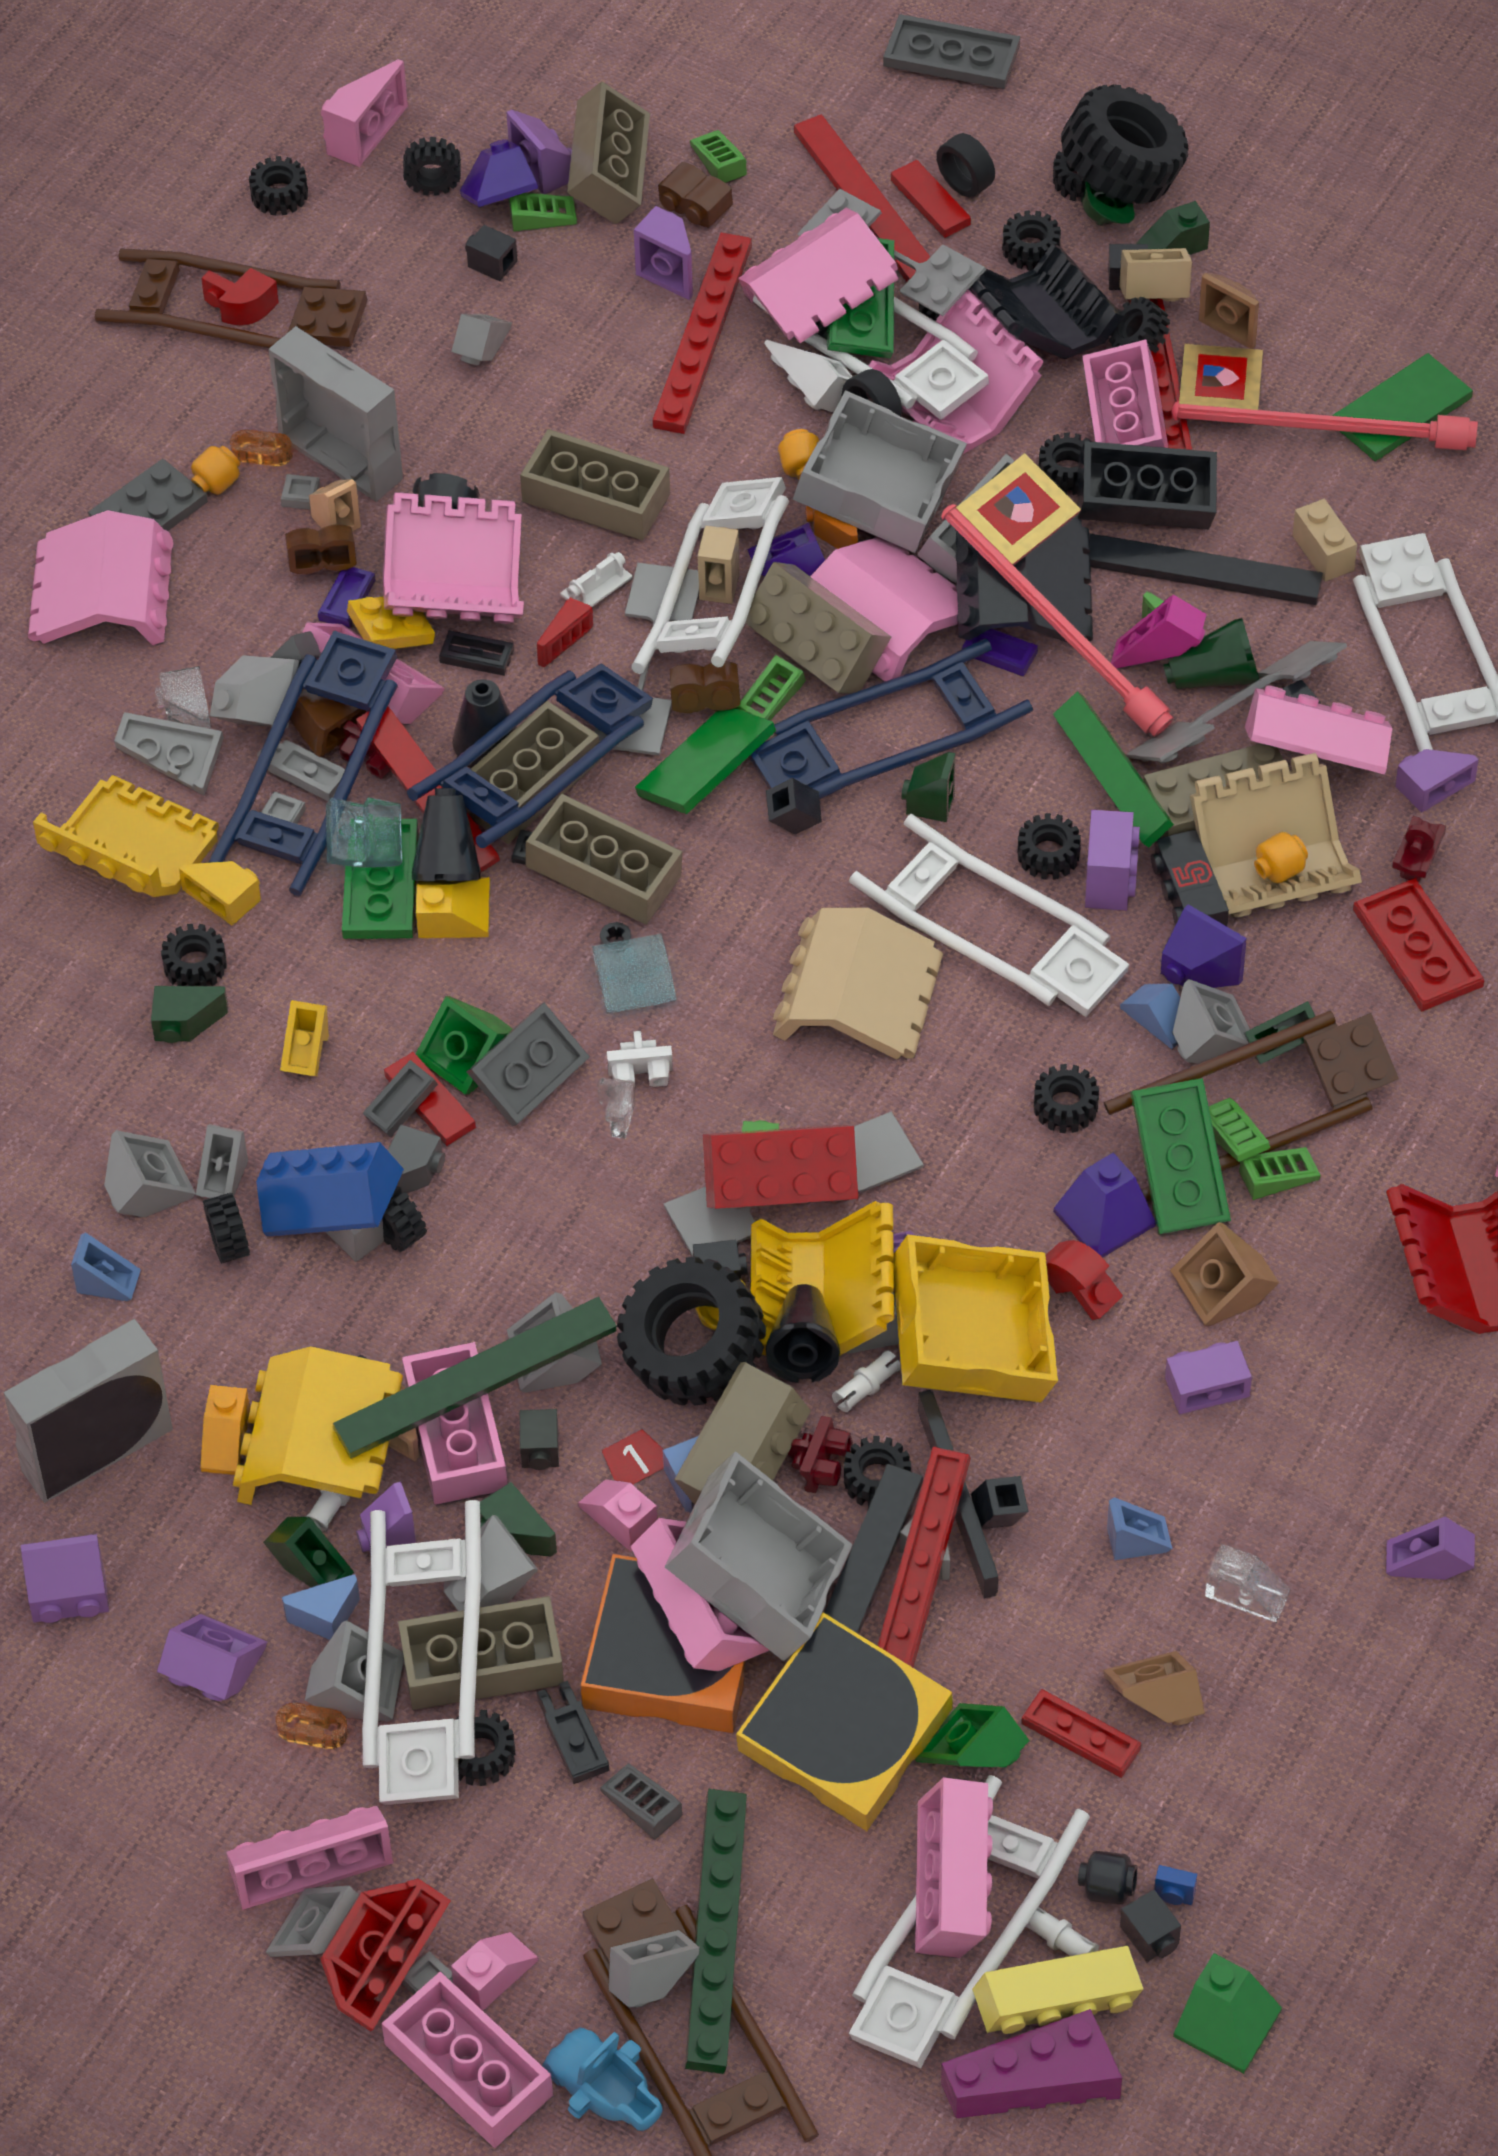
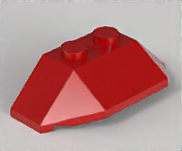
(379, 1946)

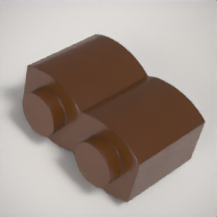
(695, 195)
(314, 550)
(702, 687)

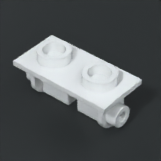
(599, 582)

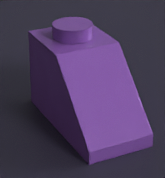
(1434, 776)
(398, 1519)
(1431, 1551)

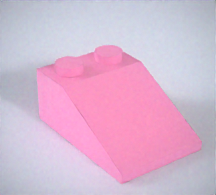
(364, 113)

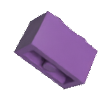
(1208, 1377)

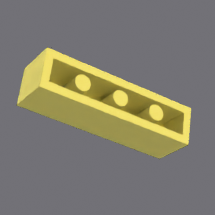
(1057, 1989)

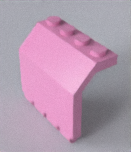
(820, 274)
(1001, 355)
(452, 558)
(99, 572)
(893, 593)

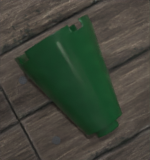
(1218, 661)

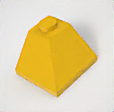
(453, 908)

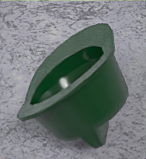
(1104, 209)

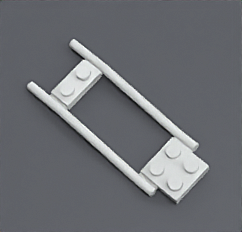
(937, 379)
(735, 506)
(1406, 572)
(1073, 970)
(421, 1757)
(908, 2014)

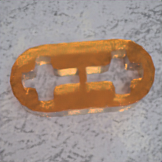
(261, 447)
(311, 1726)

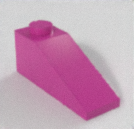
(1161, 634)

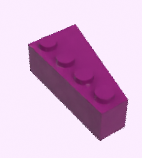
(1034, 2069)

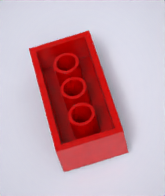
(780, 1166)

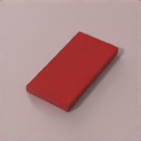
(1418, 944)

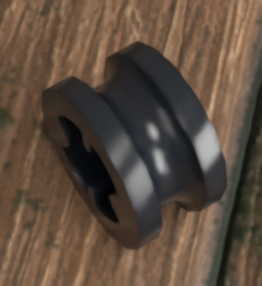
(614, 930)

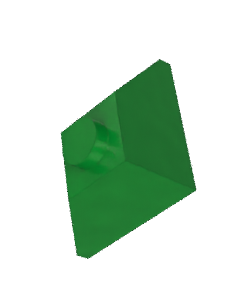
(459, 1040)
(976, 1738)
(1227, 2014)

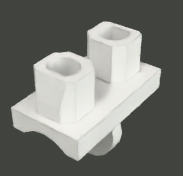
(641, 1058)

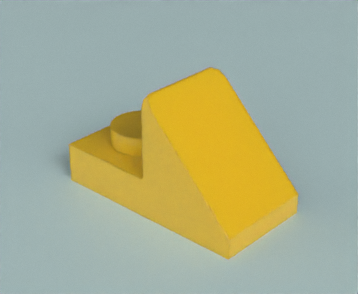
(304, 1038)

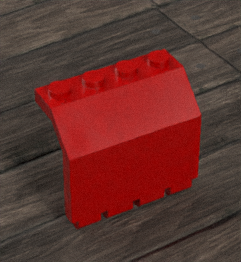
(1451, 1255)

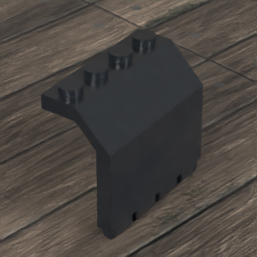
(1050, 305)
(1055, 568)

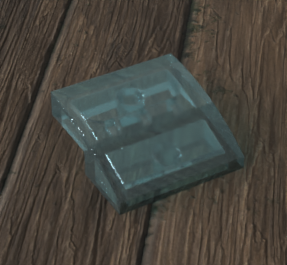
(363, 833)
(634, 973)

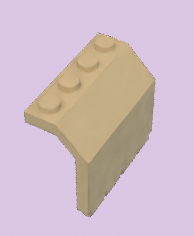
(1251, 810)
(860, 979)

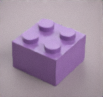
(1111, 860)

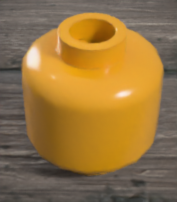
(796, 450)
(215, 469)
(1280, 857)

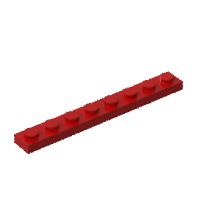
(702, 333)

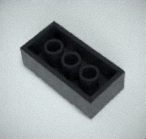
(1147, 485)

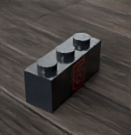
(1188, 876)

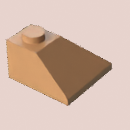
(1229, 308)
(1223, 1276)
(1160, 1685)

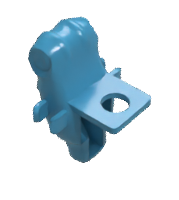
(603, 2078)

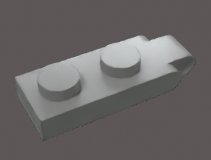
(306, 770)

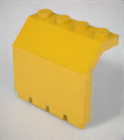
(131, 837)
(844, 1261)
(295, 1420)

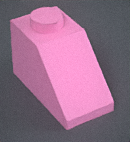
(620, 1510)
(491, 1968)

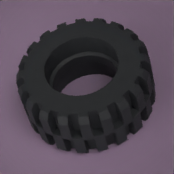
(1124, 144)
(661, 1301)

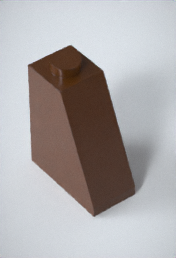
(322, 721)

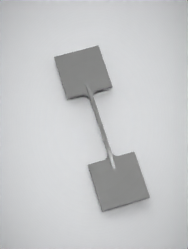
(936, 282)
(644, 602)
(1186, 734)
(881, 1156)

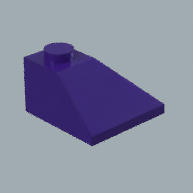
(498, 175)
(795, 548)
(1203, 952)
(1105, 1207)

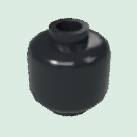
(1108, 1877)

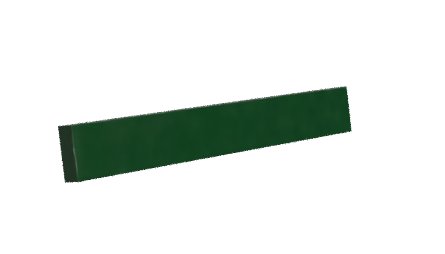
(474, 1377)

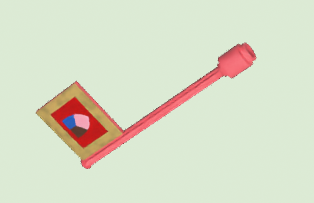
(1225, 387)
(1006, 524)

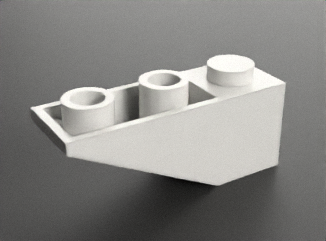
(814, 374)

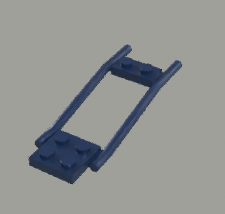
(348, 673)
(596, 696)
(803, 756)

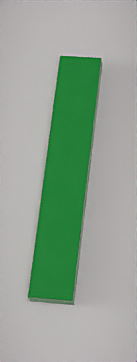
(1112, 768)

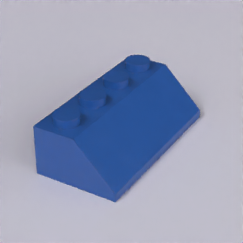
(326, 1188)

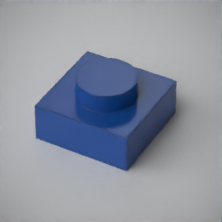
(1175, 1885)

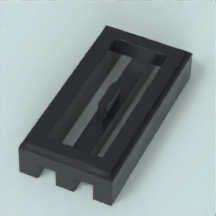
(475, 657)

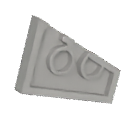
(172, 748)

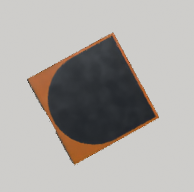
(641, 1666)

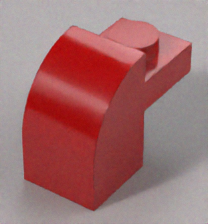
(242, 301)
(1082, 1271)

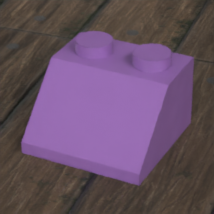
(542, 149)
(664, 252)
(65, 1578)
(210, 1657)

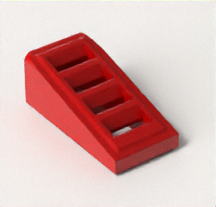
(565, 629)

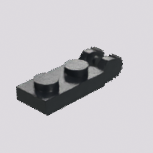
(573, 1735)

